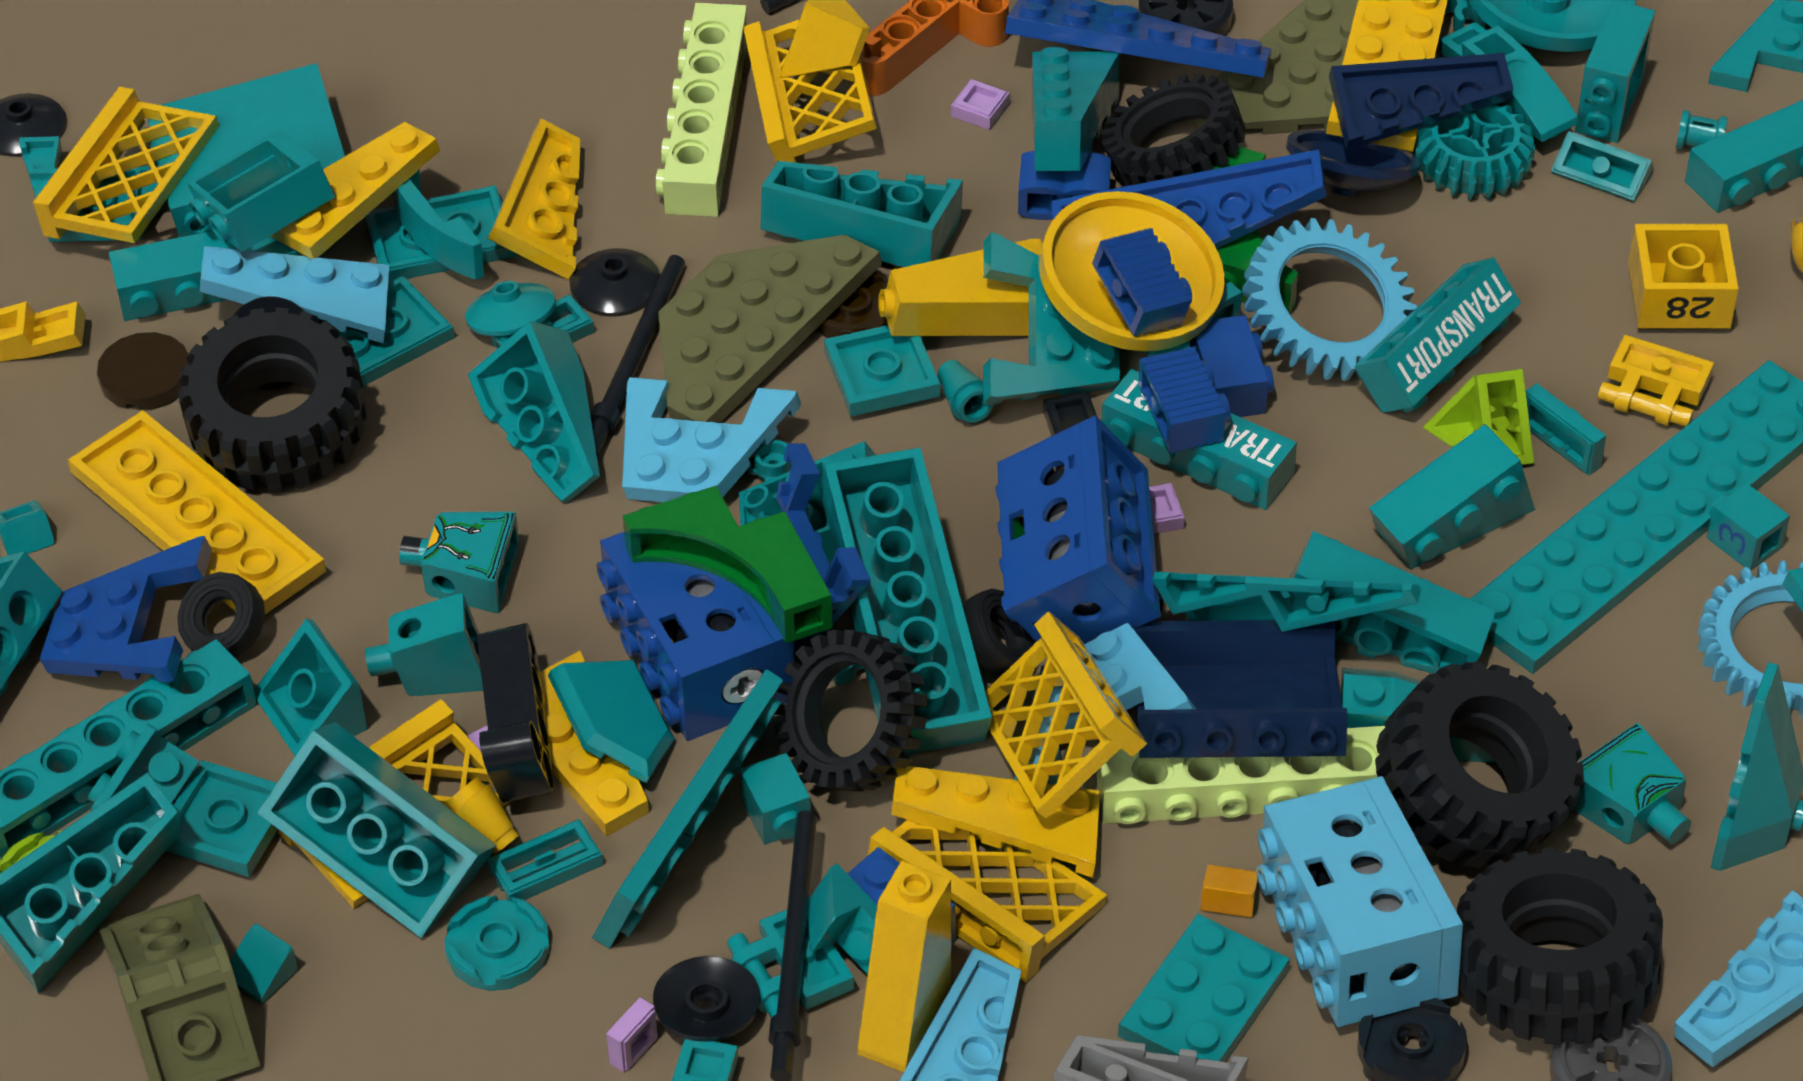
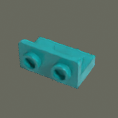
(142, 755)

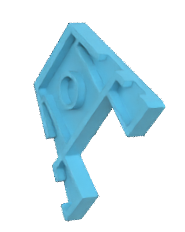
(685, 456)
(1131, 673)

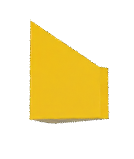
(825, 38)

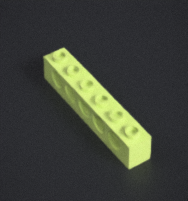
(704, 110)
(1225, 786)

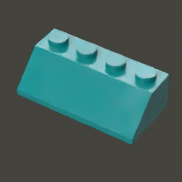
(376, 828)

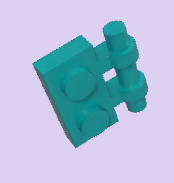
(822, 972)

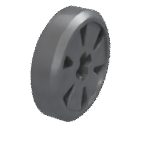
(1636, 1053)

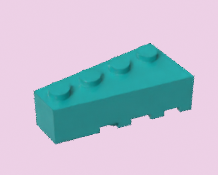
(1070, 103)
(899, 219)
(1423, 635)
(80, 876)

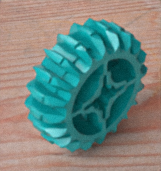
(1476, 151)

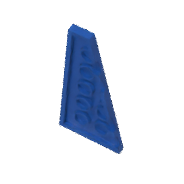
(1134, 33)
(1236, 197)

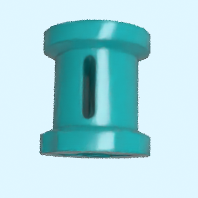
(1698, 130)

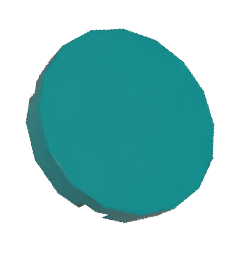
(497, 943)

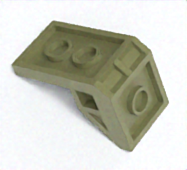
(180, 993)

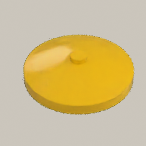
(1079, 291)

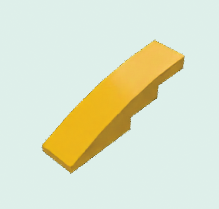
(40, 333)

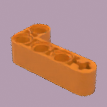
(922, 30)

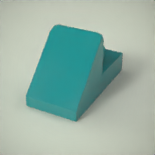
(842, 914)

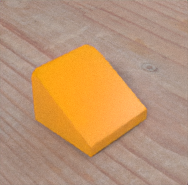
(1229, 891)

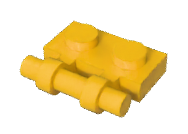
(1660, 371)

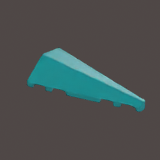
(1288, 601)

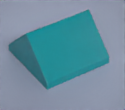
(310, 689)

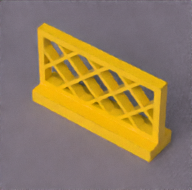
(777, 100)
(97, 157)
(1082, 691)
(406, 750)
(980, 920)

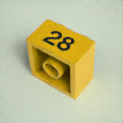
(1683, 276)

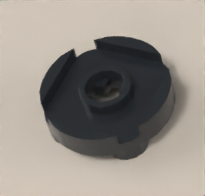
(1438, 1034)

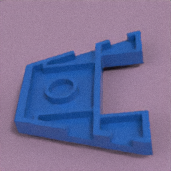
(846, 574)
(104, 619)

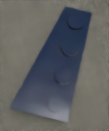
(1409, 94)

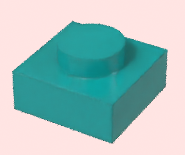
(706, 1061)

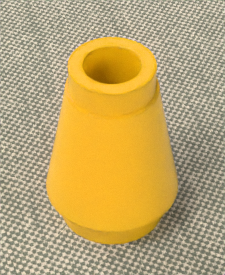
(483, 811)

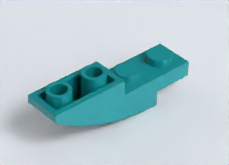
(1534, 90)

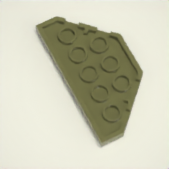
(1297, 79)
(749, 316)

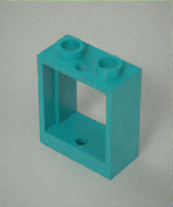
(1614, 71)
(259, 191)

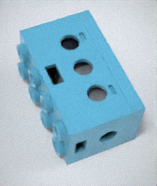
(1359, 901)

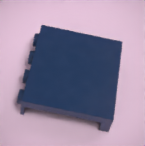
(1250, 689)

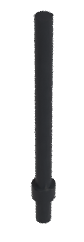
(606, 413)
(786, 1025)

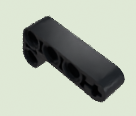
(517, 737)

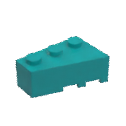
(1454, 499)

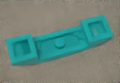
(447, 242)

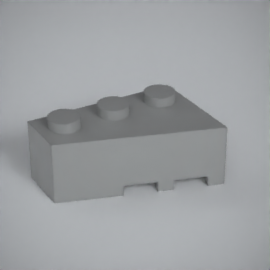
(1127, 1061)

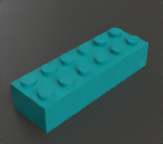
(913, 598)

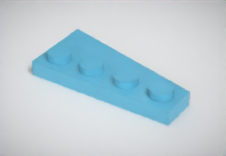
(332, 289)
(1754, 992)
(970, 1026)

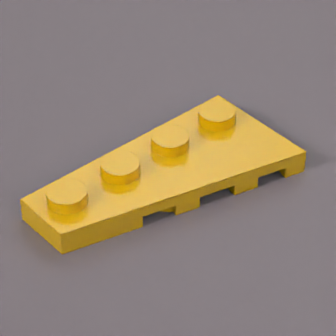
(359, 186)
(542, 201)
(597, 784)
(1000, 814)

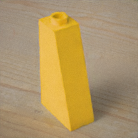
(955, 299)
(907, 965)

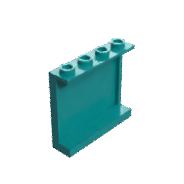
(248, 113)

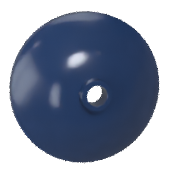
(1356, 169)

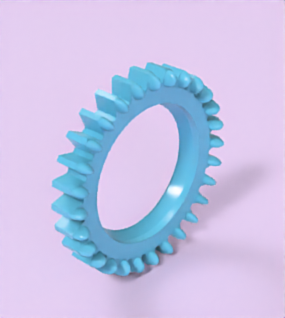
(1265, 297)
(1718, 623)

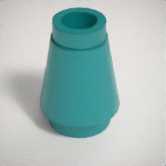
(963, 391)

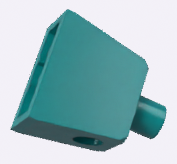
(431, 649)

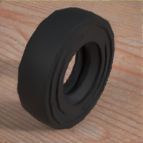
(200, 600)
(988, 648)

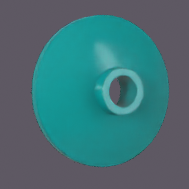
(509, 308)

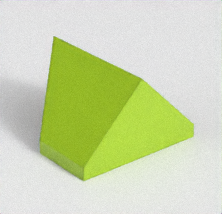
(1491, 400)

